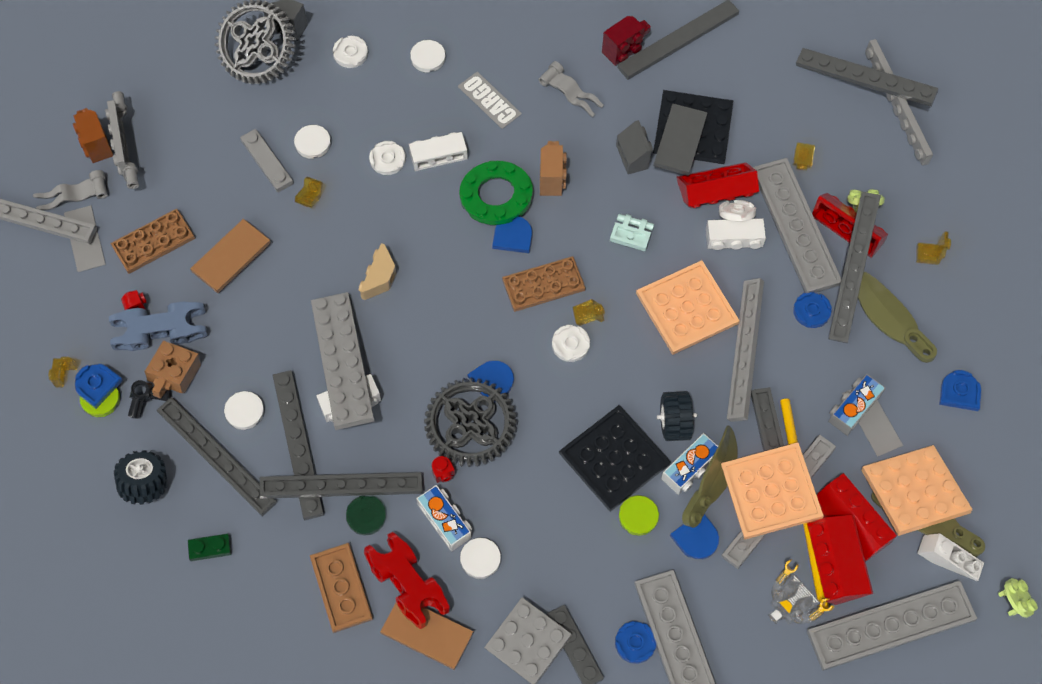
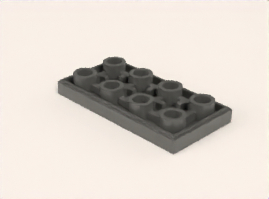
(680, 139)

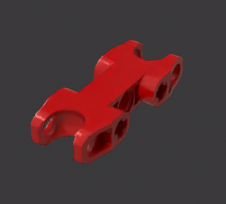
(413, 590)

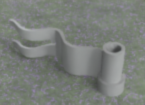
(556, 78)
(76, 193)

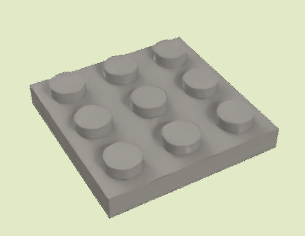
(528, 641)

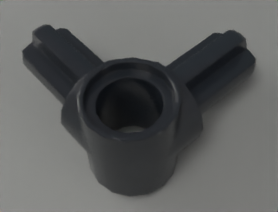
(137, 400)

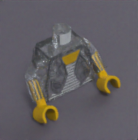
(794, 600)

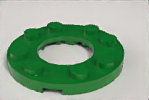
(501, 213)

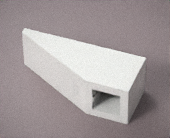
(949, 555)

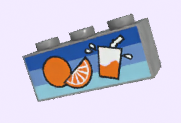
(856, 404)

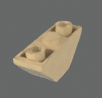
(379, 274)

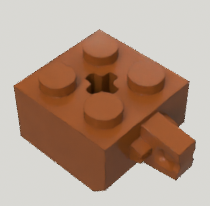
(91, 135)

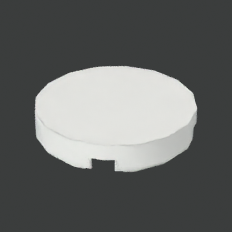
(350, 51)
(427, 56)
(312, 141)
(387, 158)
(737, 211)
(570, 343)
(244, 410)
(480, 558)

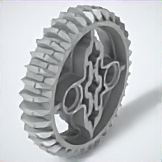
(249, 47)

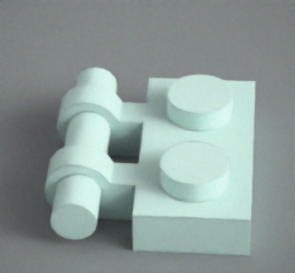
(631, 236)

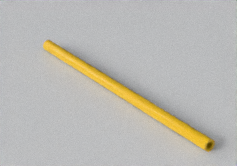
(792, 438)

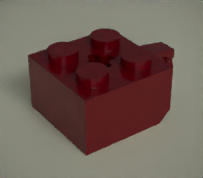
(624, 39)

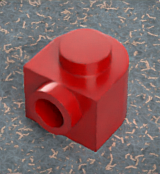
(133, 300)
(442, 469)

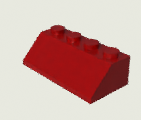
(718, 184)
(841, 220)
(842, 499)
(840, 559)

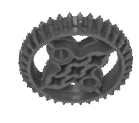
(470, 430)

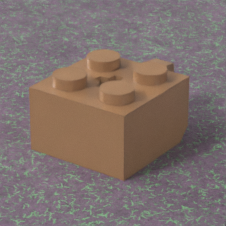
(552, 169)
(172, 369)

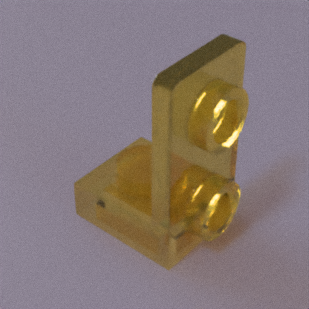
(933, 253)

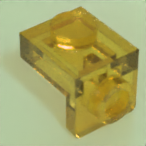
(803, 156)
(309, 193)
(588, 312)
(58, 370)

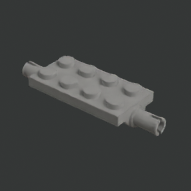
(115, 113)

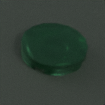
(365, 515)

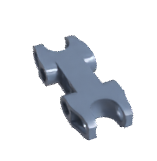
(148, 327)

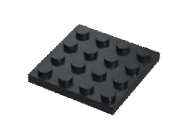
(715, 133)
(614, 458)

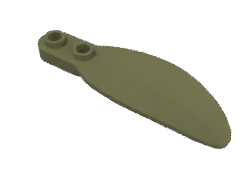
(893, 318)
(713, 480)
(948, 529)

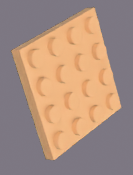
(687, 307)
(916, 490)
(771, 491)

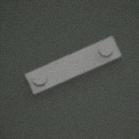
(266, 160)

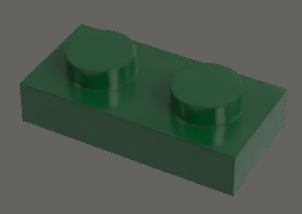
(209, 547)

